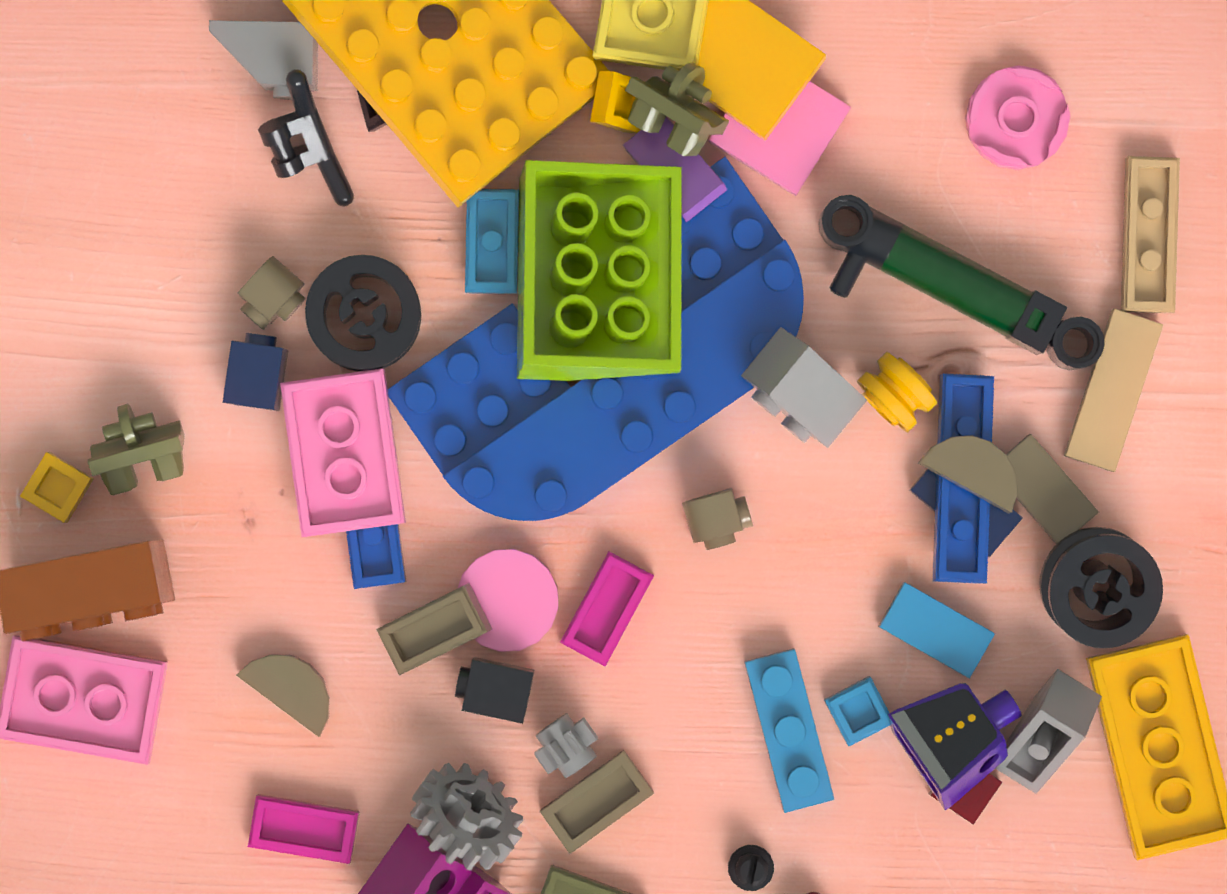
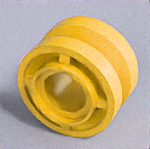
(897, 392)

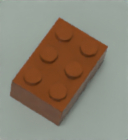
(85, 590)

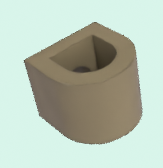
(271, 293)
(717, 518)

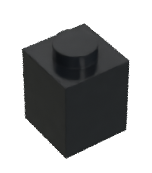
(495, 689)

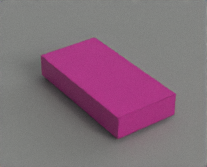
(607, 608)
(303, 829)

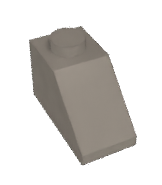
(270, 51)
(1049, 731)

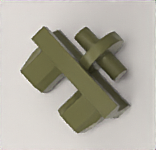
(677, 101)
(133, 442)

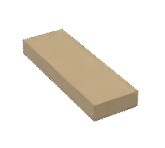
(1150, 234)
(1113, 390)

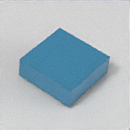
(858, 711)

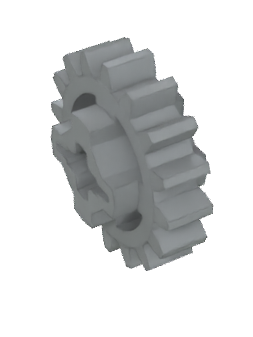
(466, 816)

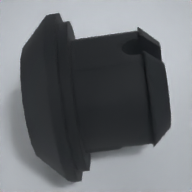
(751, 867)

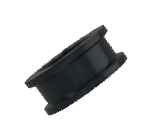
(338, 280)
(1132, 605)

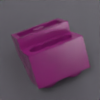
(415, 869)

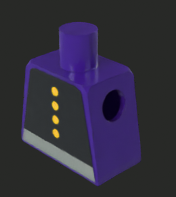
(954, 738)

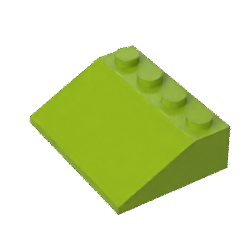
(598, 270)

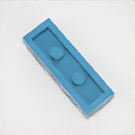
(789, 730)

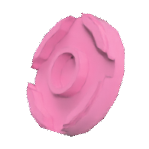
(1017, 117)
(515, 596)

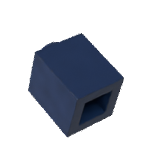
(255, 373)

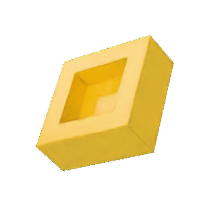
(612, 102)
(56, 487)

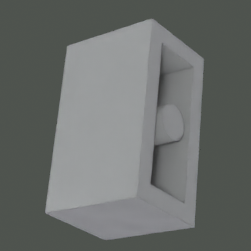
(802, 387)

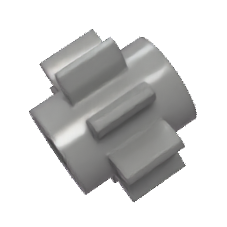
(566, 745)

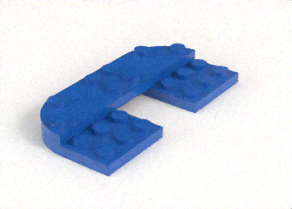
(553, 447)

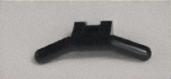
(317, 146)

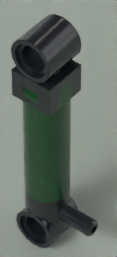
(956, 281)

